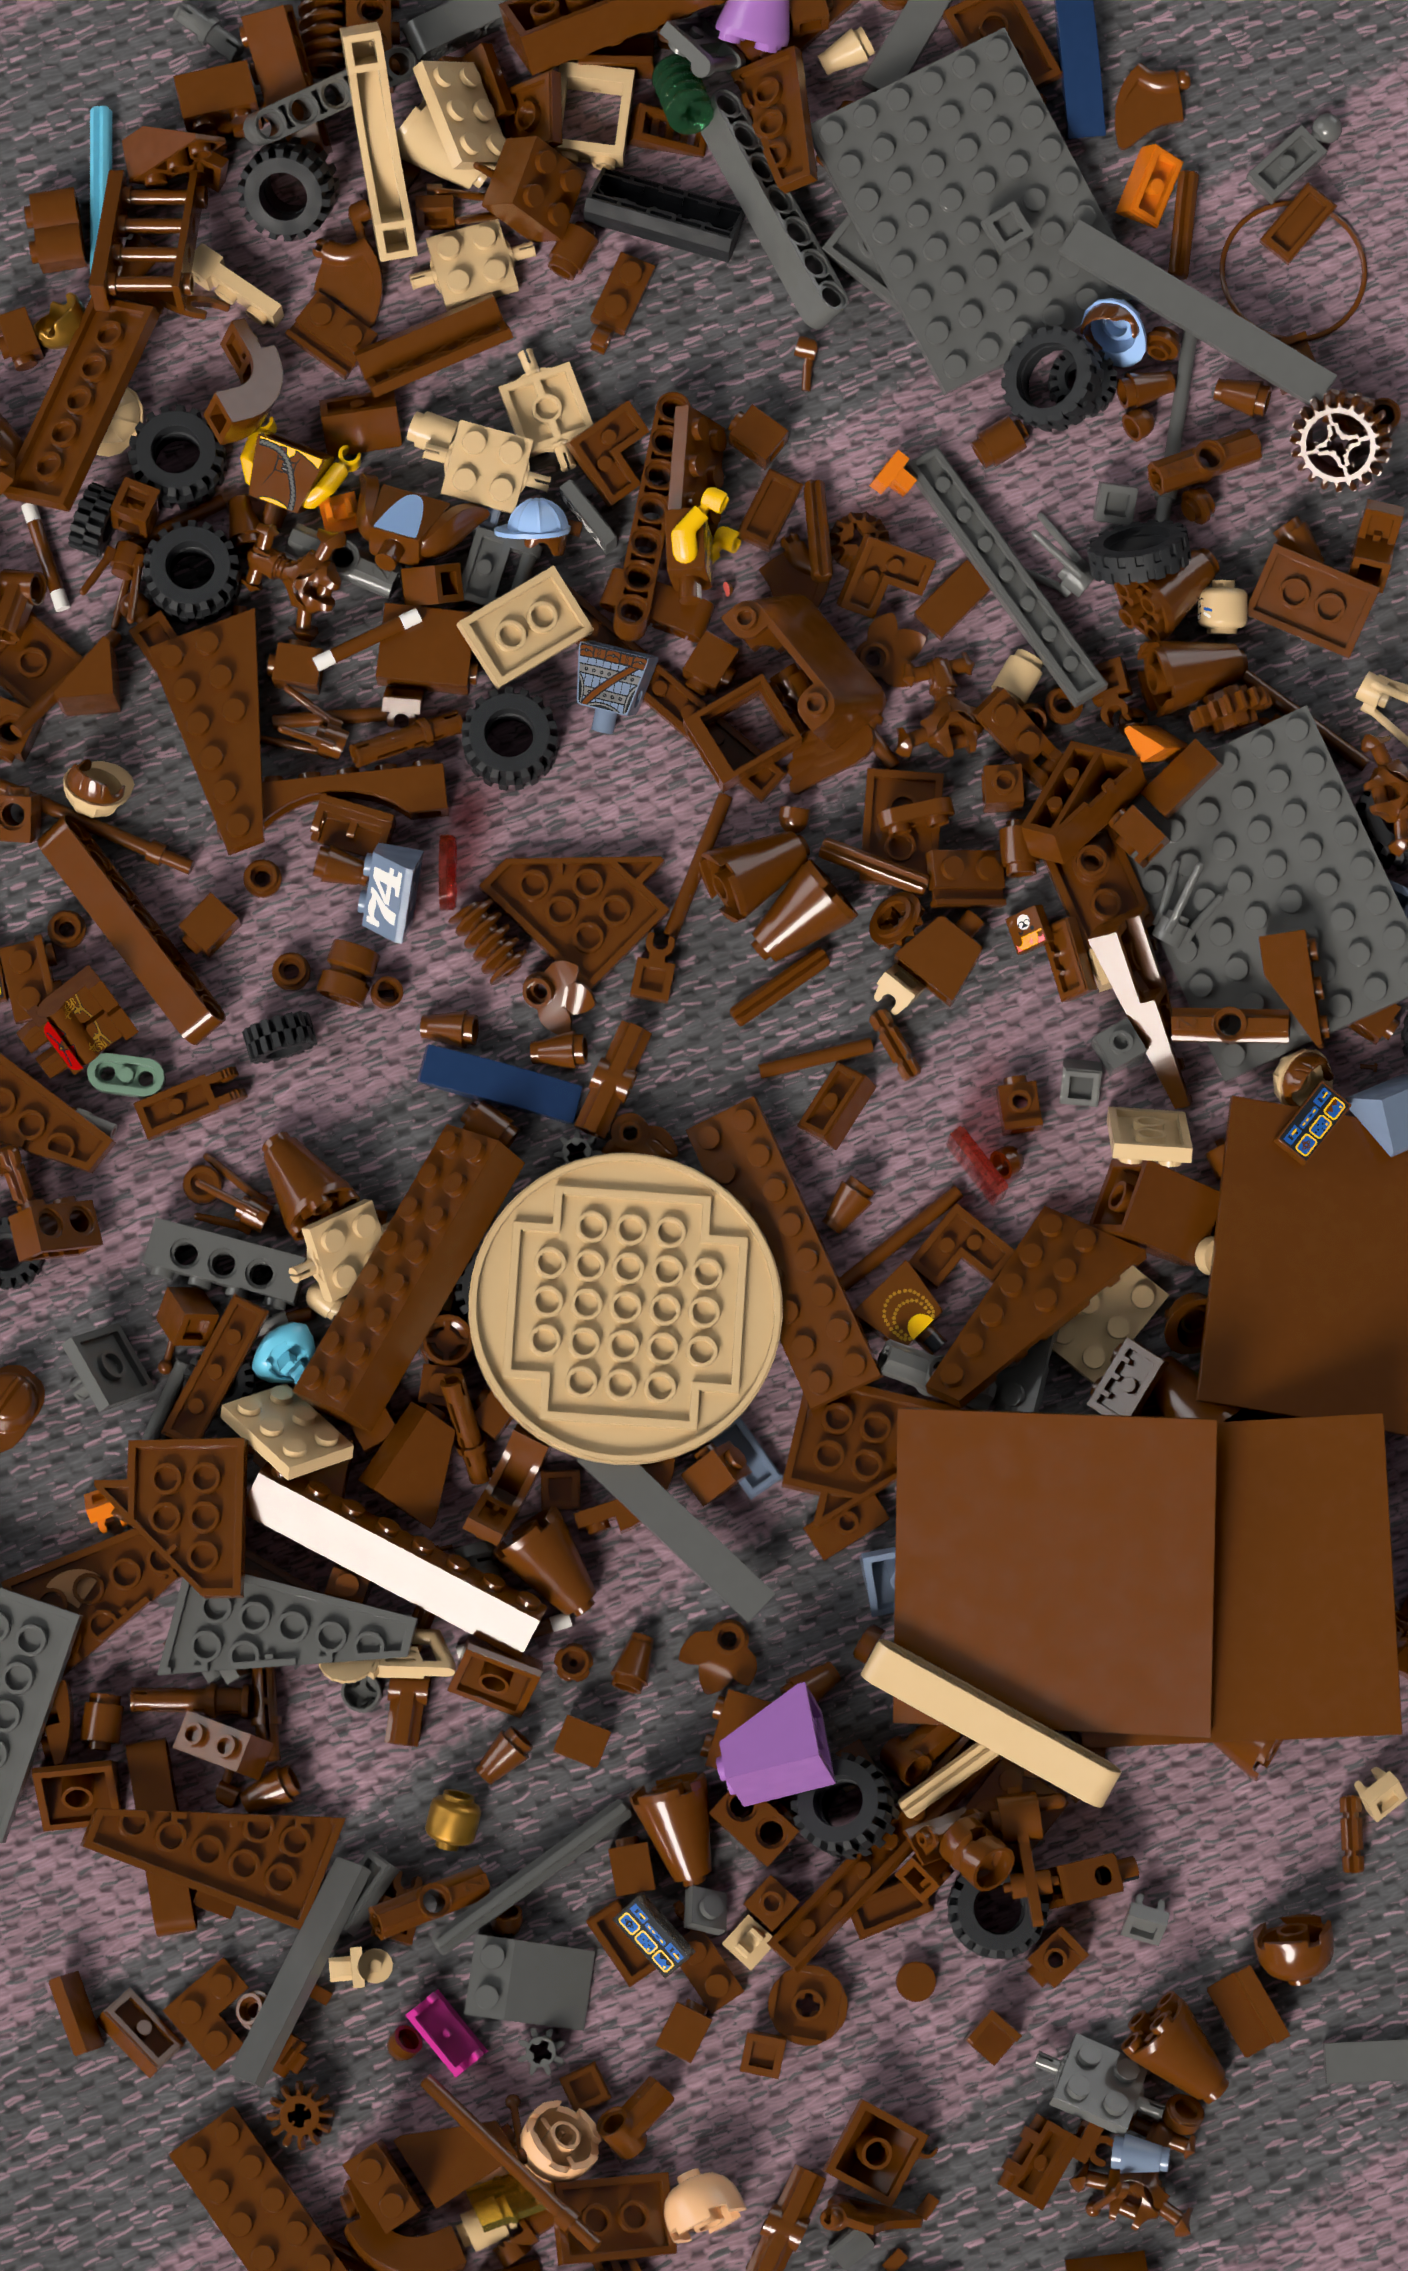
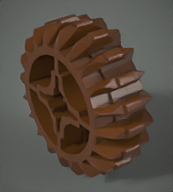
(1344, 457)

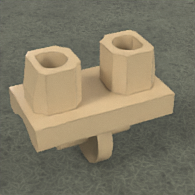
(372, 1966)

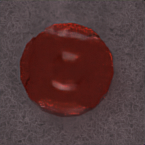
(447, 872)

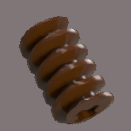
(320, 35)
(489, 939)

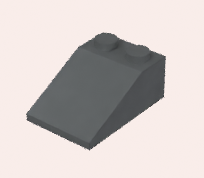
(529, 1982)

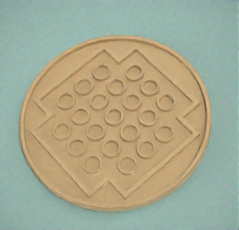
(625, 1308)

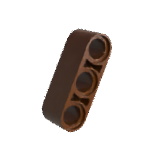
(666, 610)

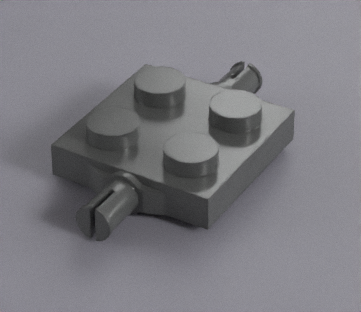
(1099, 2085)

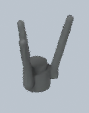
(1076, 571)
(1172, 926)

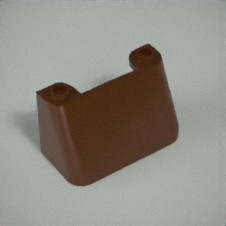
(842, 690)

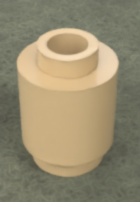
(431, 429)
(1019, 675)
(472, 2232)

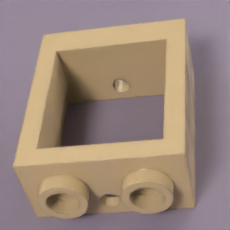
(606, 81)

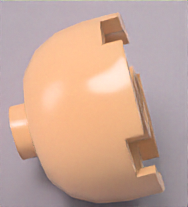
(559, 2142)
(701, 2204)

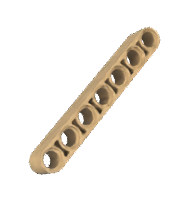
(991, 1723)

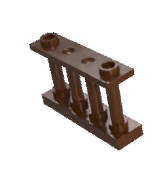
(116, 224)

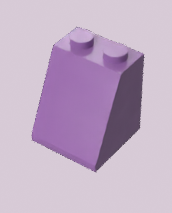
(778, 1751)

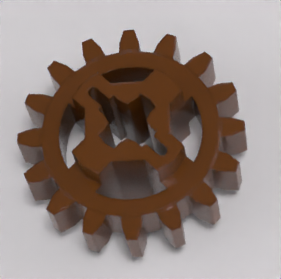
(1230, 709)

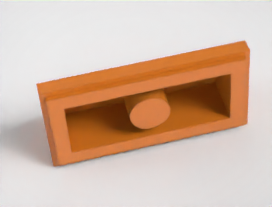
(1149, 185)
(1154, 743)

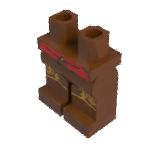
(77, 1022)

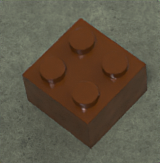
(217, 99)
(534, 189)

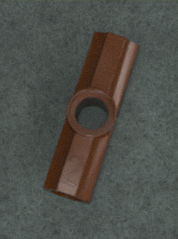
(1187, 469)
(1256, 1025)
(613, 1079)
(409, 1911)
(786, 2221)

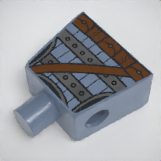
(612, 681)

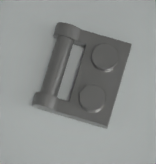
(698, 39)
(488, 564)

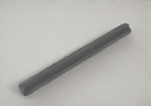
(531, 1877)

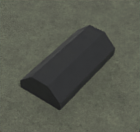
(664, 214)

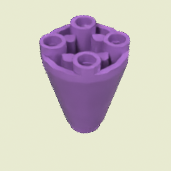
(756, 21)

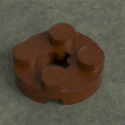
(821, 2023)

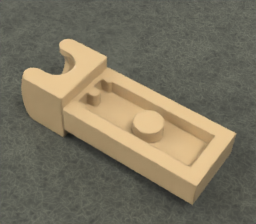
(211, 272)

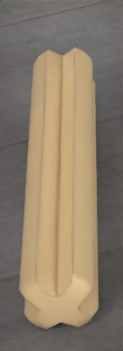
(945, 1779)

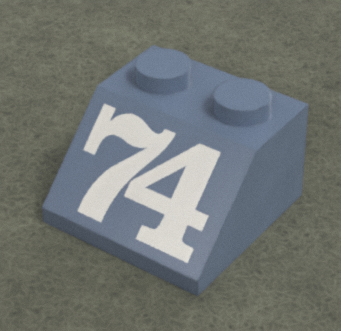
(391, 890)

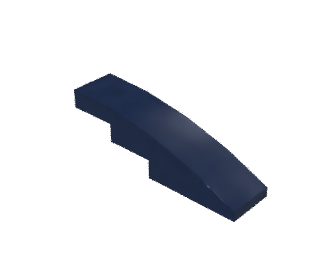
(1080, 68)
(499, 1084)

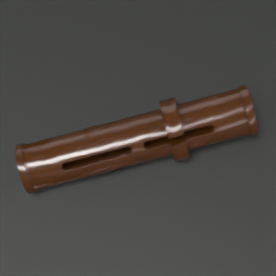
(421, 733)
(470, 1441)
(272, 1709)

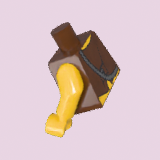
(290, 473)
(692, 548)

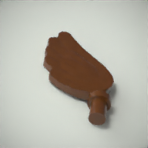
(817, 761)

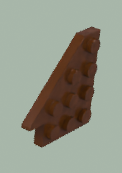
(580, 906)
(847, 1449)
(189, 1507)

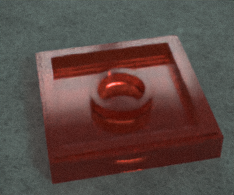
(977, 1165)

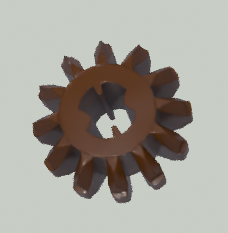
(310, 2124)

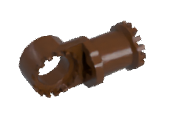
(524, 2239)

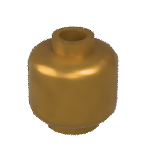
(453, 1819)

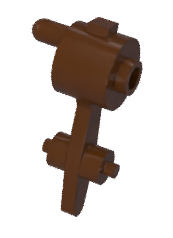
(1019, 1822)

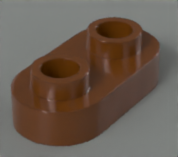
(929, 812)

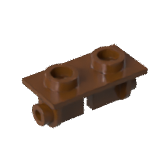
(926, 1837)

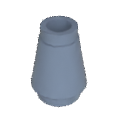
(1139, 2155)

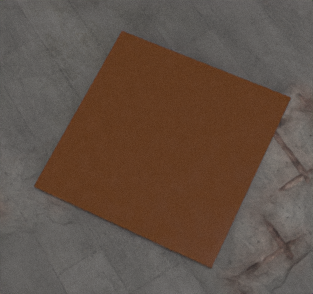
(1308, 1274)
(1061, 1564)
(1299, 1585)

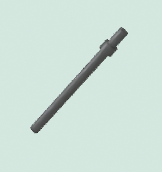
(1177, 418)

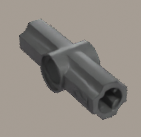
(362, 571)
(915, 1369)

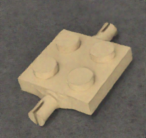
(472, 264)
(546, 408)
(486, 467)
(339, 1248)

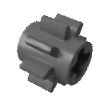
(578, 1143)
(530, 2055)

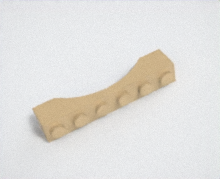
(378, 141)

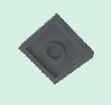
(107, 1368)

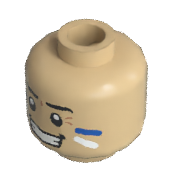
(1223, 608)

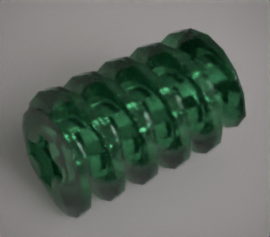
(682, 95)

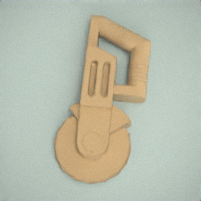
(398, 1667)

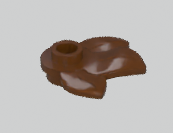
(893, 647)
(563, 998)
(649, 1138)
(718, 1662)

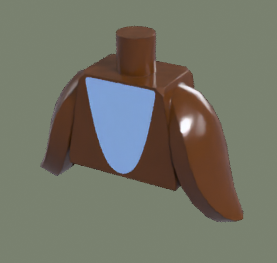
(411, 525)

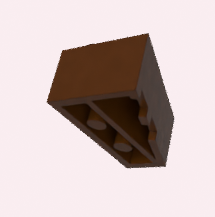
(1080, 800)

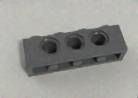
(170, 1238)

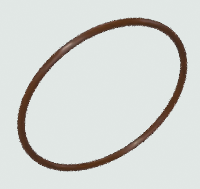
(1334, 216)

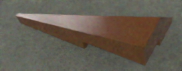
(1135, 976)

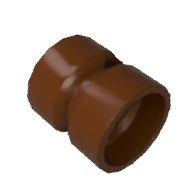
(348, 973)
(447, 1342)
(976, 1853)

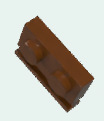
(330, 334)
(966, 878)

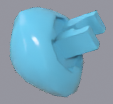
(284, 1353)

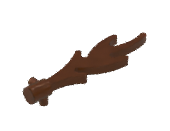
(166, 299)

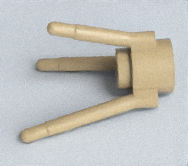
(1377, 691)

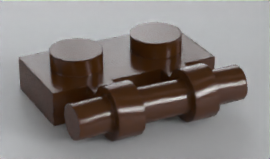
(1038, 2161)

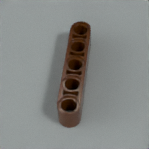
(155, 1790)

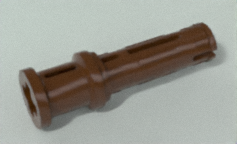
(209, 1700)

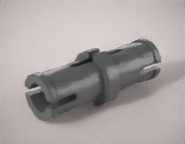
(209, 31)

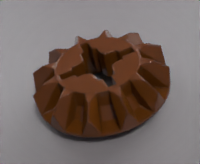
(844, 532)
(887, 915)

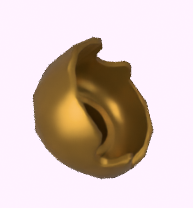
(59, 326)

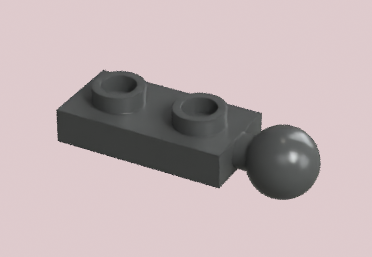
(1294, 158)

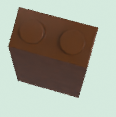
(1156, 1210)

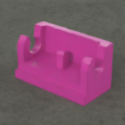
(446, 2033)

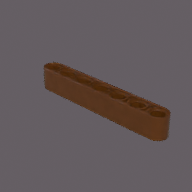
(645, 530)
(131, 929)

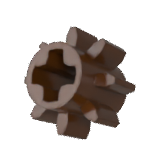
(291, 2057)

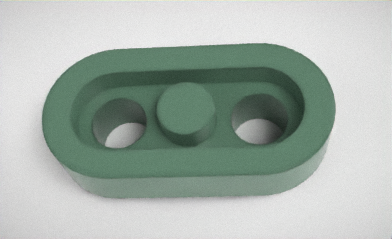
(127, 1075)

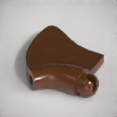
(1148, 102)
(351, 276)
(792, 572)
(865, 2216)

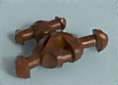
(307, 579)
(950, 721)
(1388, 790)
(1145, 2195)

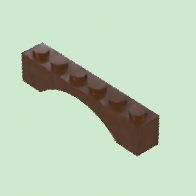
(412, 790)

